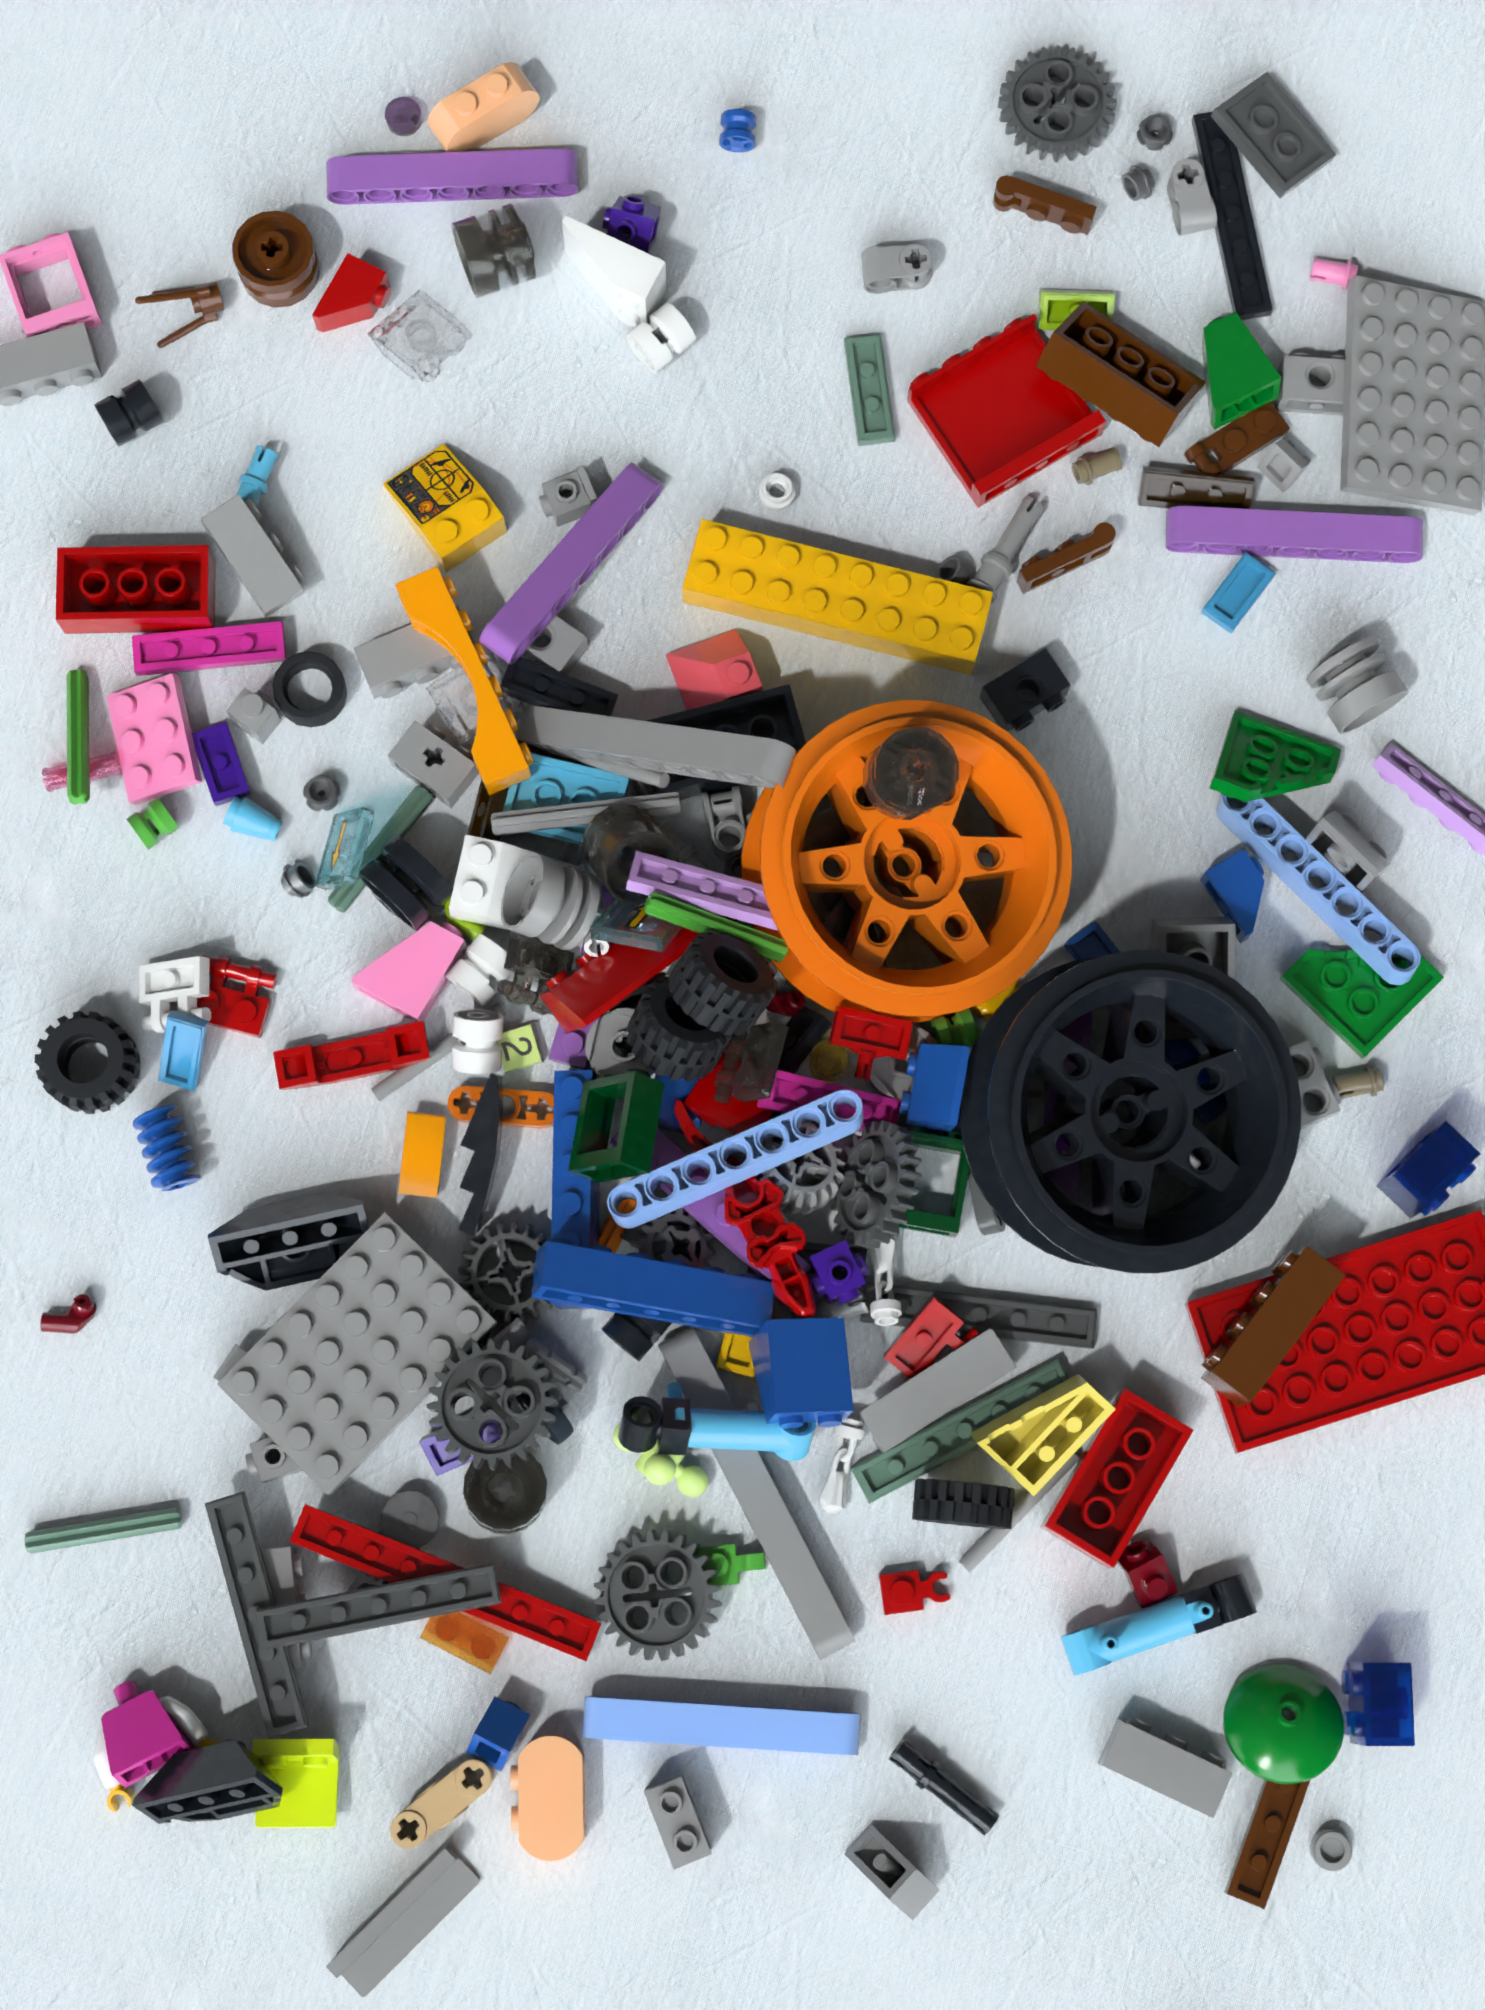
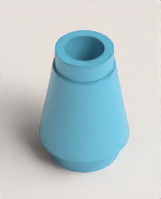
(251, 819)

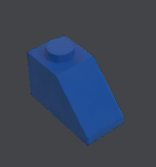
(1236, 890)

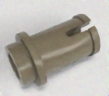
(1096, 466)
(1359, 1083)

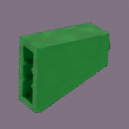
(1235, 371)

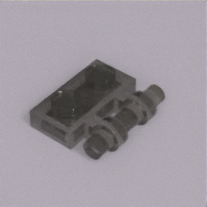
(530, 961)
(758, 1067)

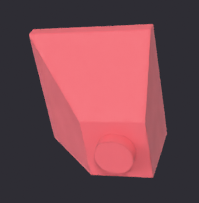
(714, 670)

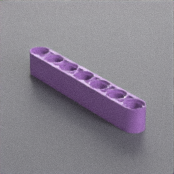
(452, 176)
(1294, 534)
(570, 563)

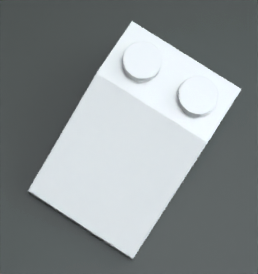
(621, 274)
(482, 879)

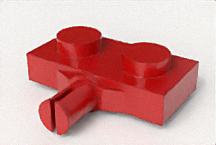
(869, 1037)

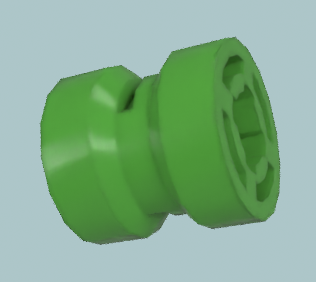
(160, 818)
(956, 1030)

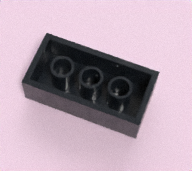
(759, 714)

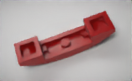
(352, 1058)

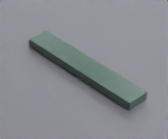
(949, 1436)

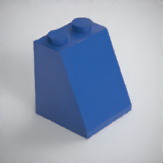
(803, 1371)

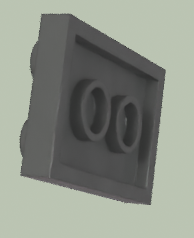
(1273, 135)

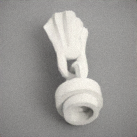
(884, 1310)
(833, 1495)

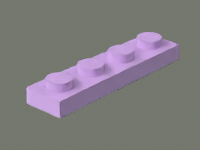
(1431, 793)
(700, 889)

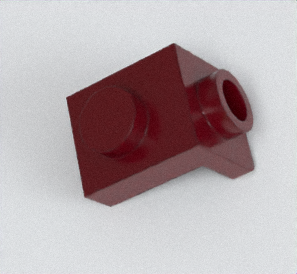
(1147, 1573)

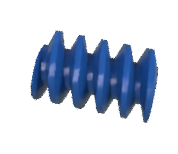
(164, 1149)

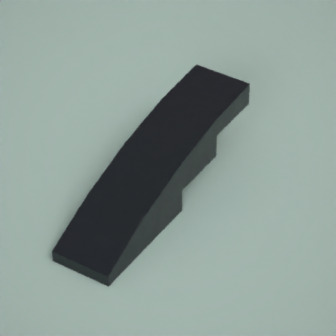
(484, 1139)

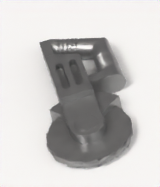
(408, 1519)

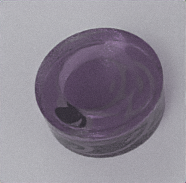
(403, 116)

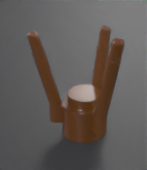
(204, 299)

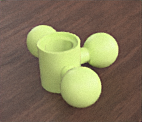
(664, 1467)

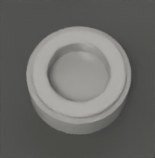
(1331, 1849)

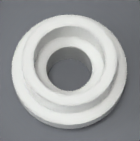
(781, 481)

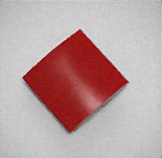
(731, 1116)

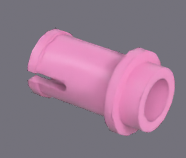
(1333, 271)

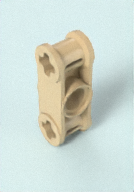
(441, 1803)

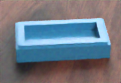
(1238, 592)
(183, 1050)

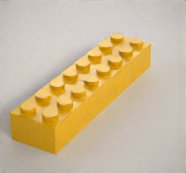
(836, 597)

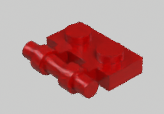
(234, 1009)
(926, 1337)

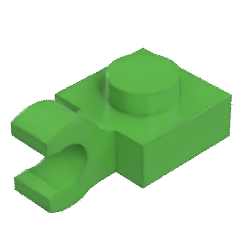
(729, 1563)

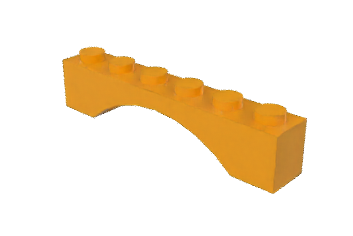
(433, 613)

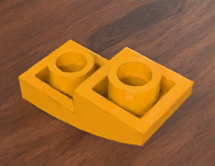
(422, 1154)

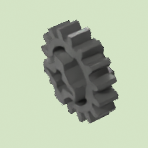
(659, 1239)

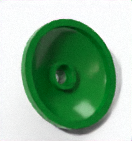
(1268, 1742)

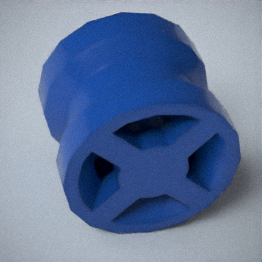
(737, 130)

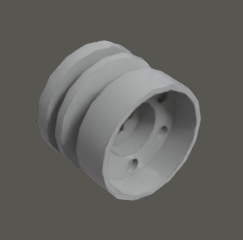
(1353, 679)
(550, 901)

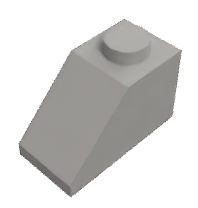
(891, 1872)

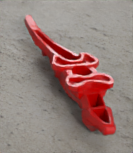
(768, 1235)

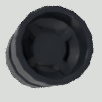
(129, 412)
(634, 1333)

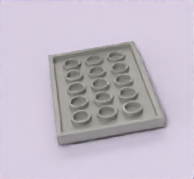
(1413, 396)
(356, 1353)

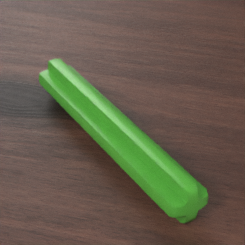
(78, 737)
(704, 921)

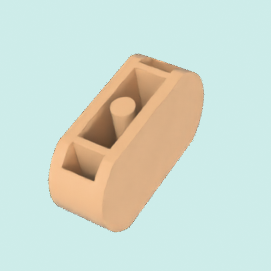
(483, 109)
(549, 1797)

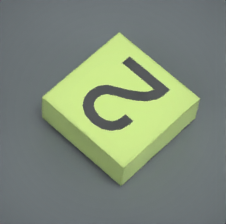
(519, 1049)

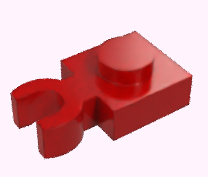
(904, 1591)

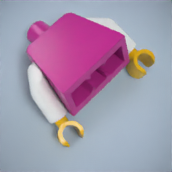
(142, 1738)

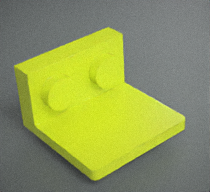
(308, 1778)

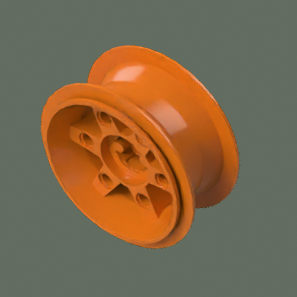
(1029, 854)

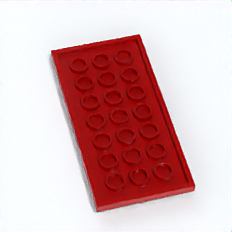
(1388, 1332)

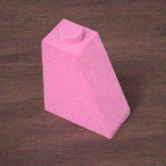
(413, 971)

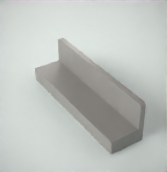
(937, 1390)
(404, 1922)

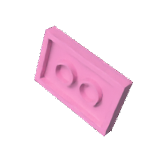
(154, 739)

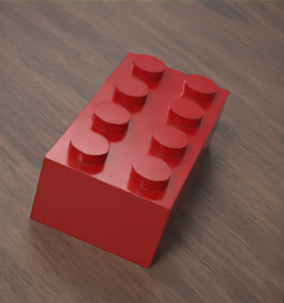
(135, 589)
(1116, 1479)

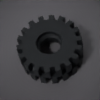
(963, 1503)

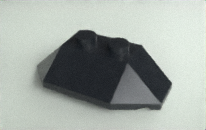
(288, 1239)
(209, 1785)

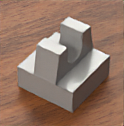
(1283, 464)

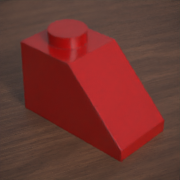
(352, 295)

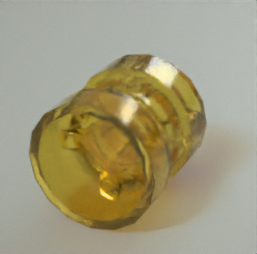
(828, 1056)

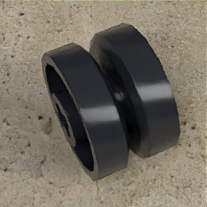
(400, 888)

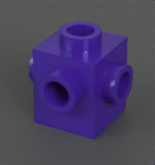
(633, 221)
(838, 1258)

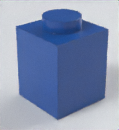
(498, 1733)

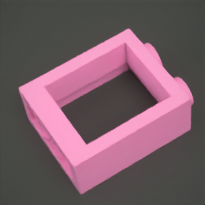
(50, 250)

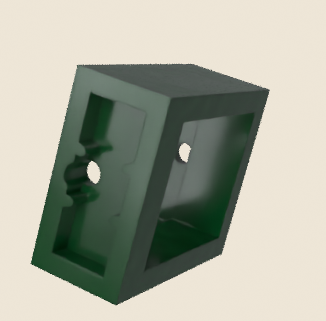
(636, 1129)
(936, 1223)

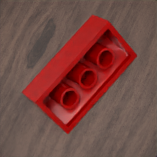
(606, 980)

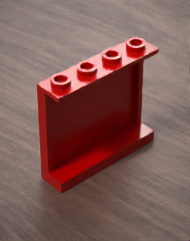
(1000, 413)

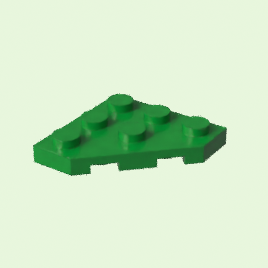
(1270, 760)
(1354, 997)

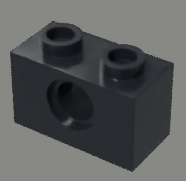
(1036, 673)

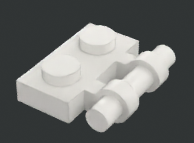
(170, 982)

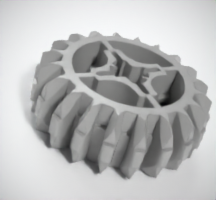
(817, 1167)

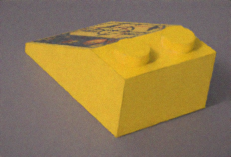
(446, 507)

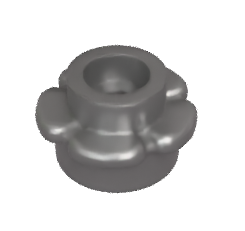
(1158, 124)
(1138, 183)
(317, 784)
(297, 880)

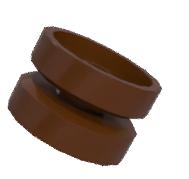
(275, 259)

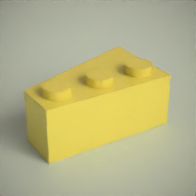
(1044, 1431)

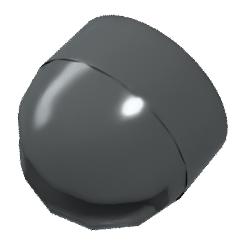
(953, 570)

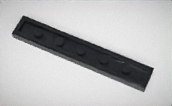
(1235, 223)

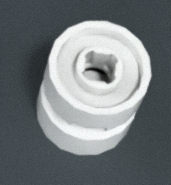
(669, 328)
(480, 971)
(477, 1041)

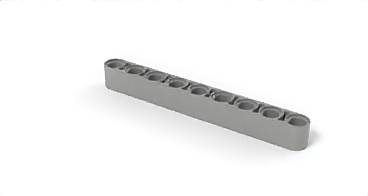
(656, 746)
(761, 1503)

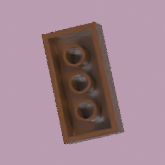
(1120, 374)
(1272, 1326)

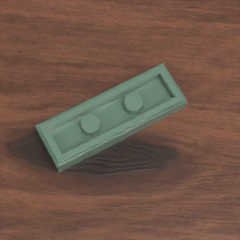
(869, 389)

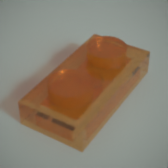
(466, 1639)

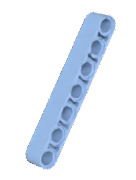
(1321, 900)
(747, 1142)
(721, 1725)

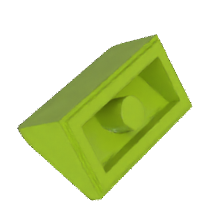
(1058, 304)

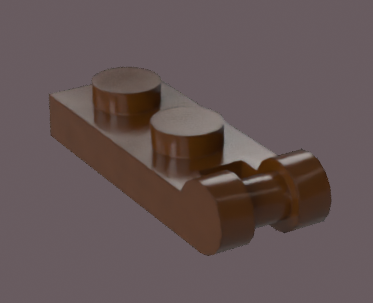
(1043, 204)
(1238, 440)
(1066, 558)

